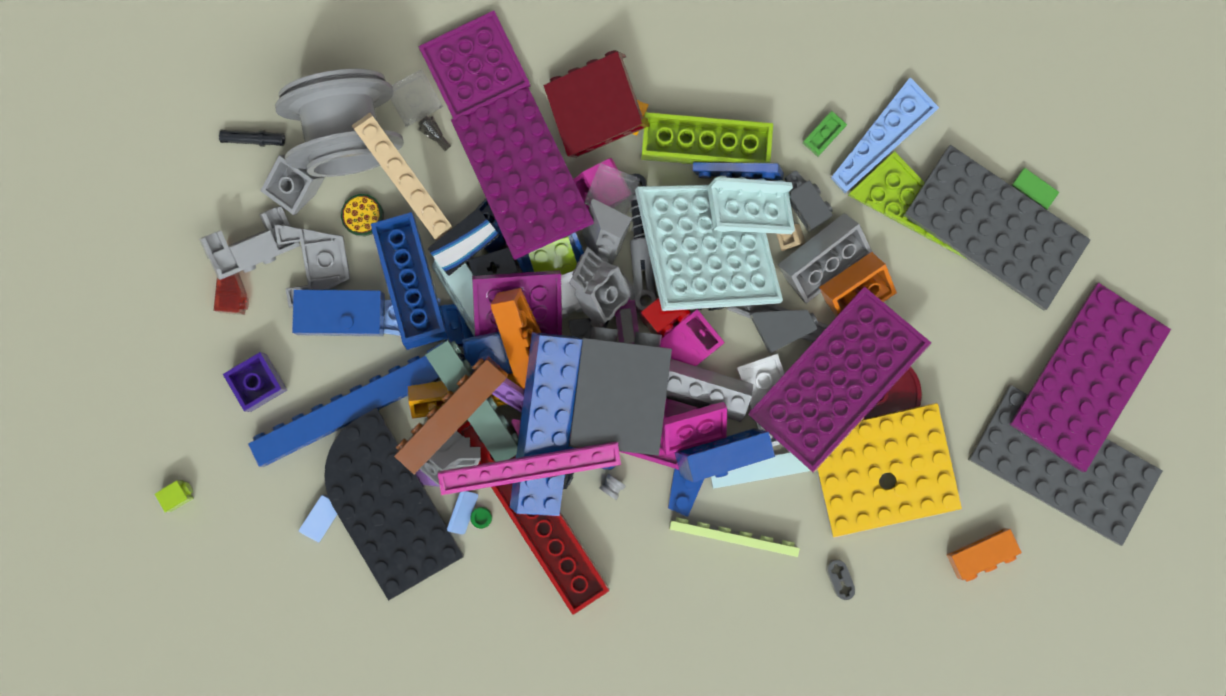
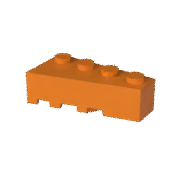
(516, 328)

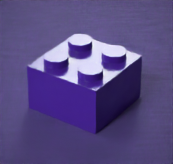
(255, 382)

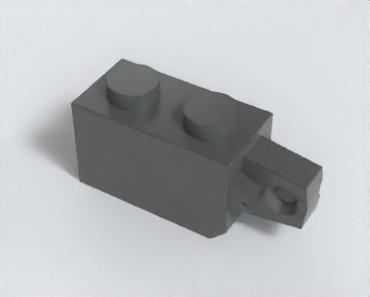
(807, 202)

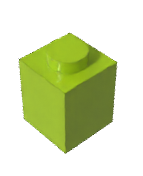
(174, 495)

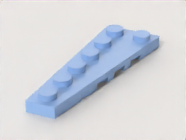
(893, 126)

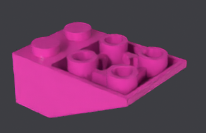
(692, 340)

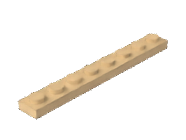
(402, 175)

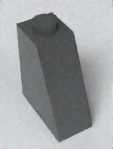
(783, 327)

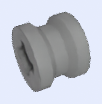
(612, 487)

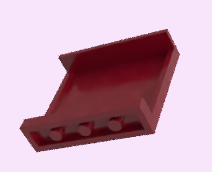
(594, 104)

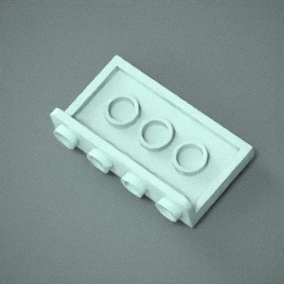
(751, 205)

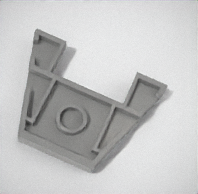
(322, 255)

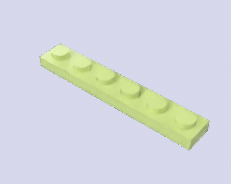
(742, 538)

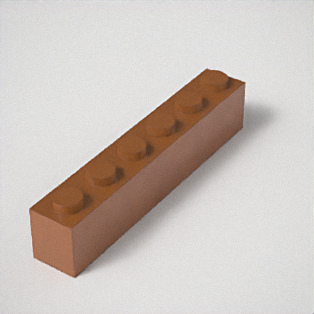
(455, 410)

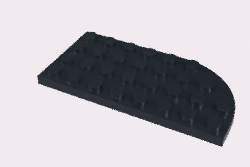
(386, 507)

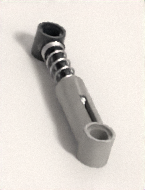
(640, 255)

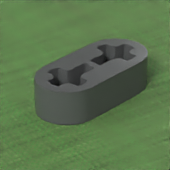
(845, 577)

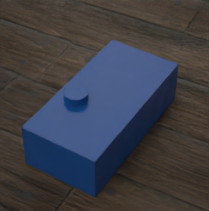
(338, 313)
(724, 455)

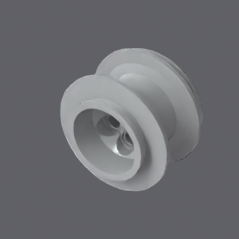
(327, 108)

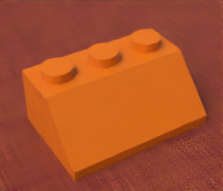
(867, 273)

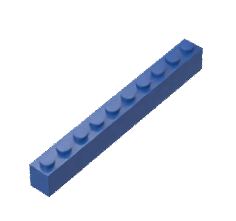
(341, 411)

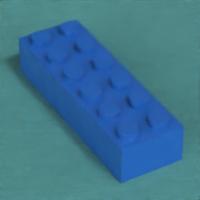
(409, 281)

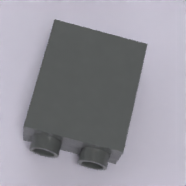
(621, 392)

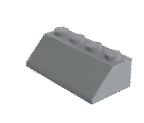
(825, 257)
(704, 387)

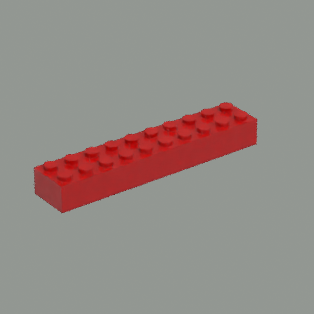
(551, 543)

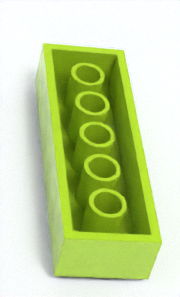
(705, 140)

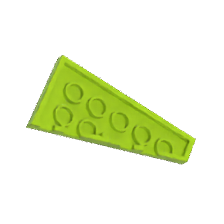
(891, 191)

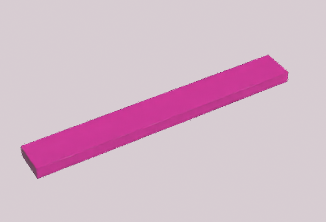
(529, 468)

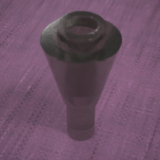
(430, 128)

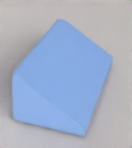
(462, 512)
(319, 519)

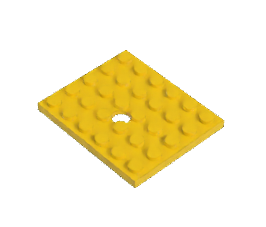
(900, 443)

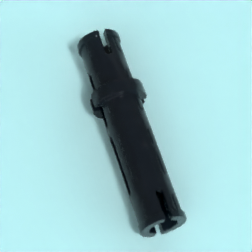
(259, 138)

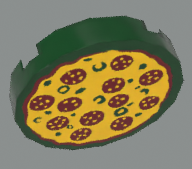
(360, 213)

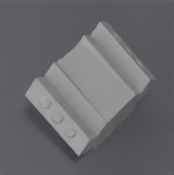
(599, 288)
(451, 455)

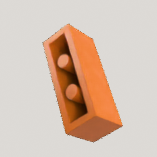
(984, 554)

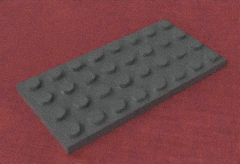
(997, 227)
(1102, 498)

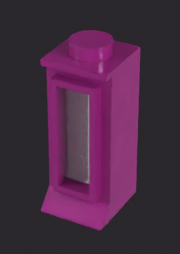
(627, 322)

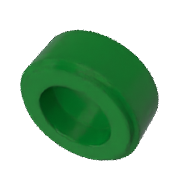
(481, 517)

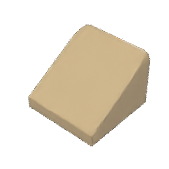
(792, 240)

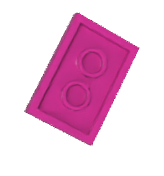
(694, 428)

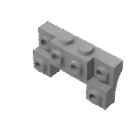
(247, 252)

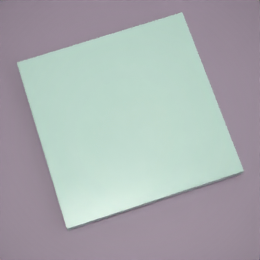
(700, 264)

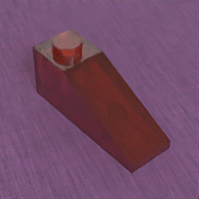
(231, 296)

